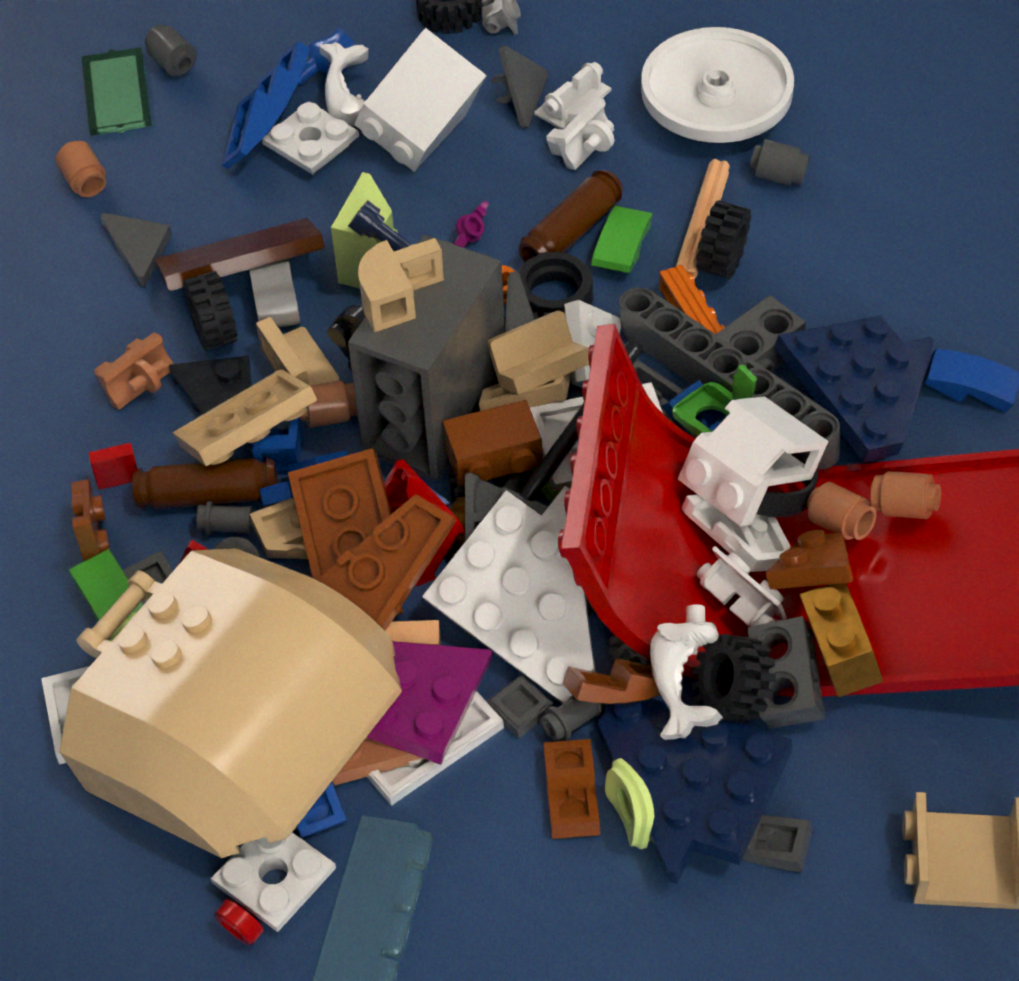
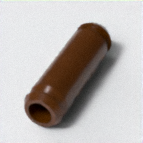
(573, 215)
(197, 484)

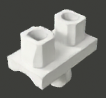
(586, 132)

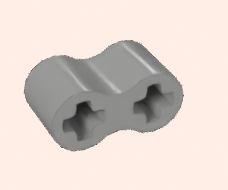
(275, 293)

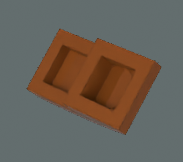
(625, 684)
(571, 789)

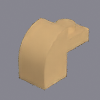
(391, 277)

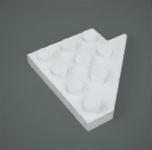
(519, 593)

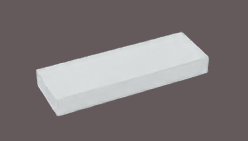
(477, 726)

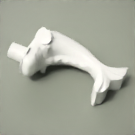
(337, 96)
(668, 654)

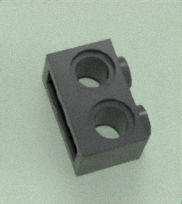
(758, 330)
(794, 670)

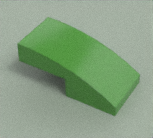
(622, 239)
(100, 582)

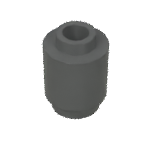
(170, 50)
(779, 163)

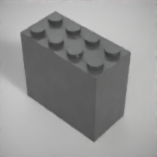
(430, 365)

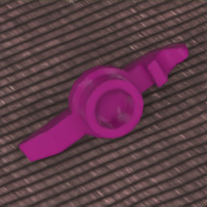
(471, 226)

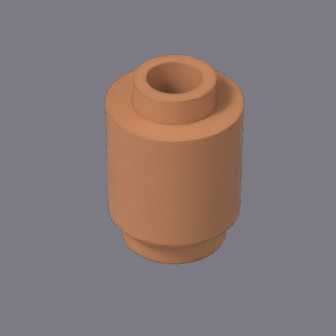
(81, 168)
(334, 404)
(905, 495)
(841, 511)

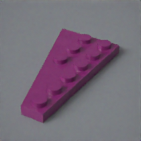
(434, 697)

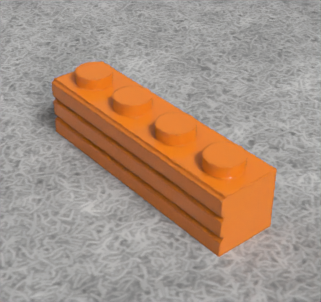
(680, 291)

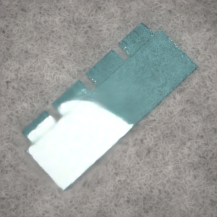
(370, 892)

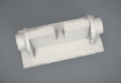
(578, 92)
(731, 577)

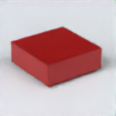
(113, 465)

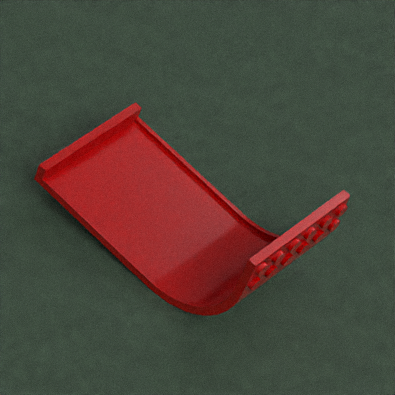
(927, 590)

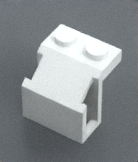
(748, 455)

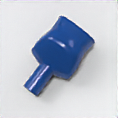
(317, 61)

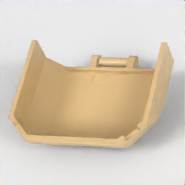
(226, 698)

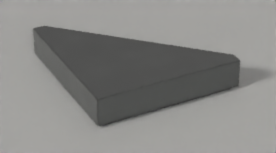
(137, 242)

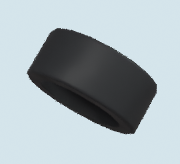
(556, 267)

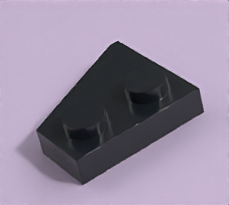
(212, 381)

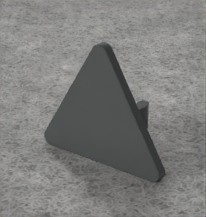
(523, 82)

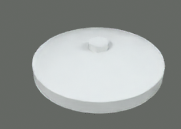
(717, 84)

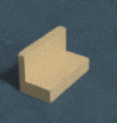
(294, 353)
(536, 353)

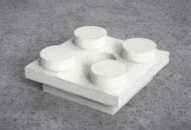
(310, 137)
(277, 902)

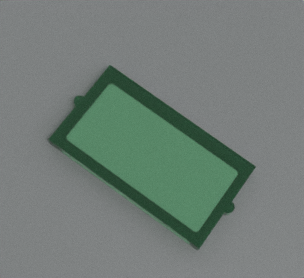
(116, 91)

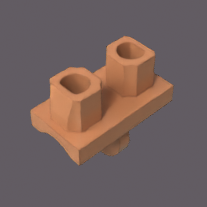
(135, 371)

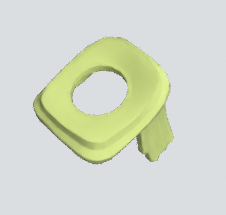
(632, 802)

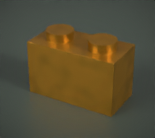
(841, 638)

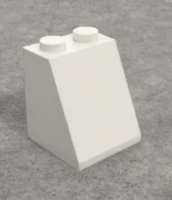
(420, 100)

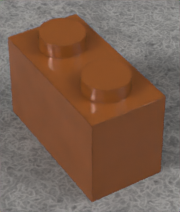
(493, 442)

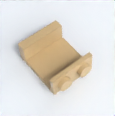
(962, 857)

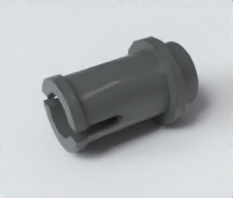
(223, 519)
(561, 721)

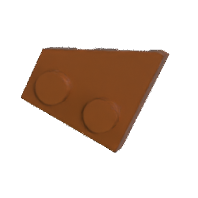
(812, 562)

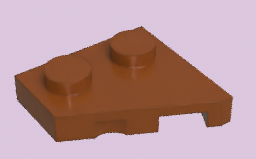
(89, 512)

